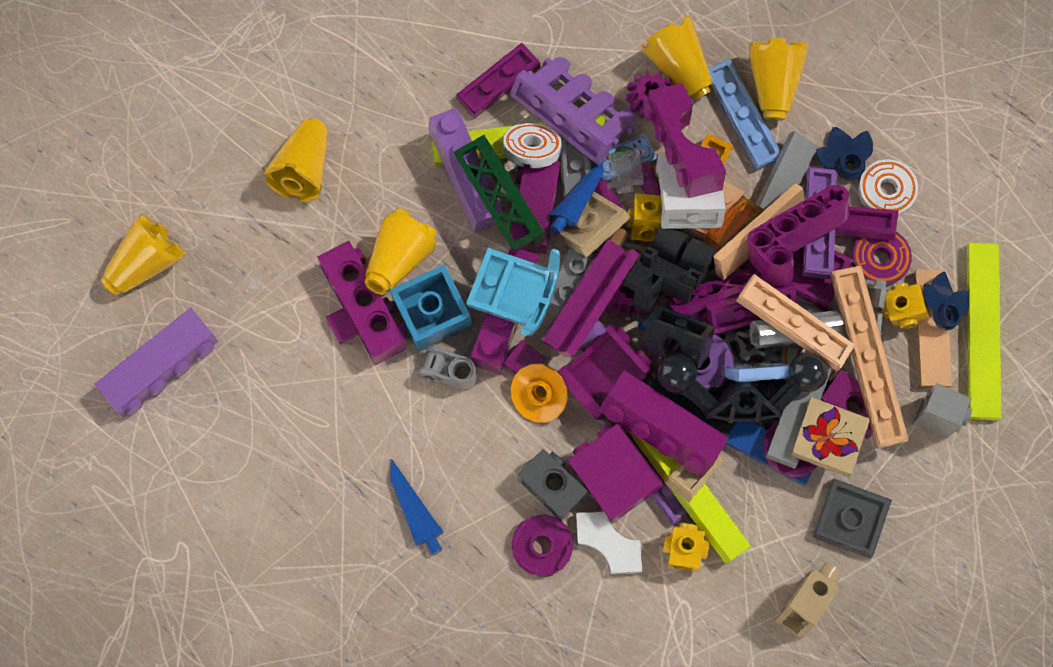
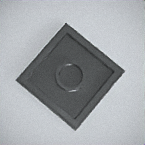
(852, 518)

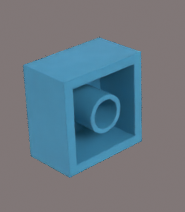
(431, 307)

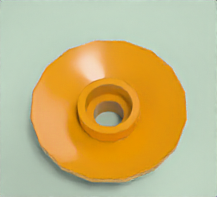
(529, 399)

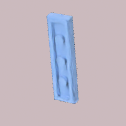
(743, 115)

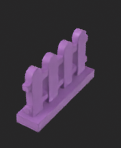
(569, 121)

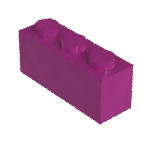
(539, 191)

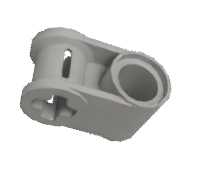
(442, 366)

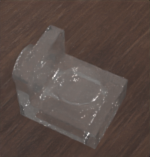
(625, 171)

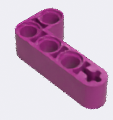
(775, 241)

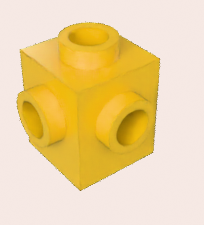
(645, 222)
(915, 306)
(678, 556)

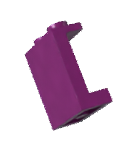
(600, 366)
(615, 472)

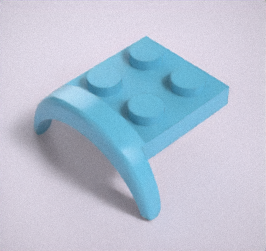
(515, 288)

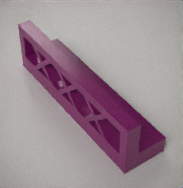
(725, 289)
(589, 298)

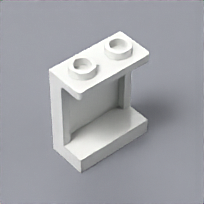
(686, 212)

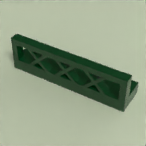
(509, 193)

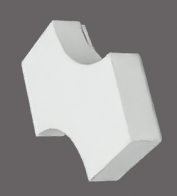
(597, 533)

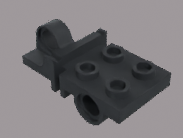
(671, 265)

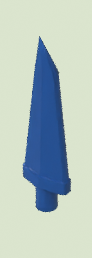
(572, 206)
(420, 521)

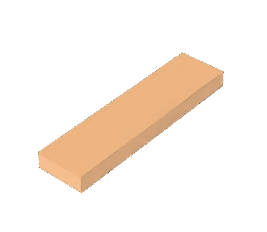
(736, 250)
(795, 322)
(932, 343)

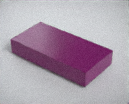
(870, 223)

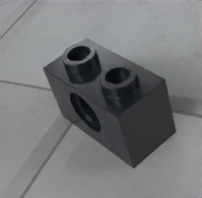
(675, 333)

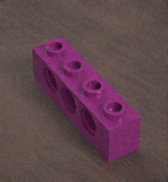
(378, 345)

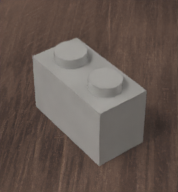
(943, 411)

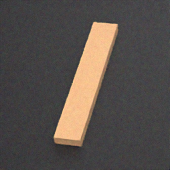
(869, 357)

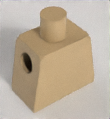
(810, 601)

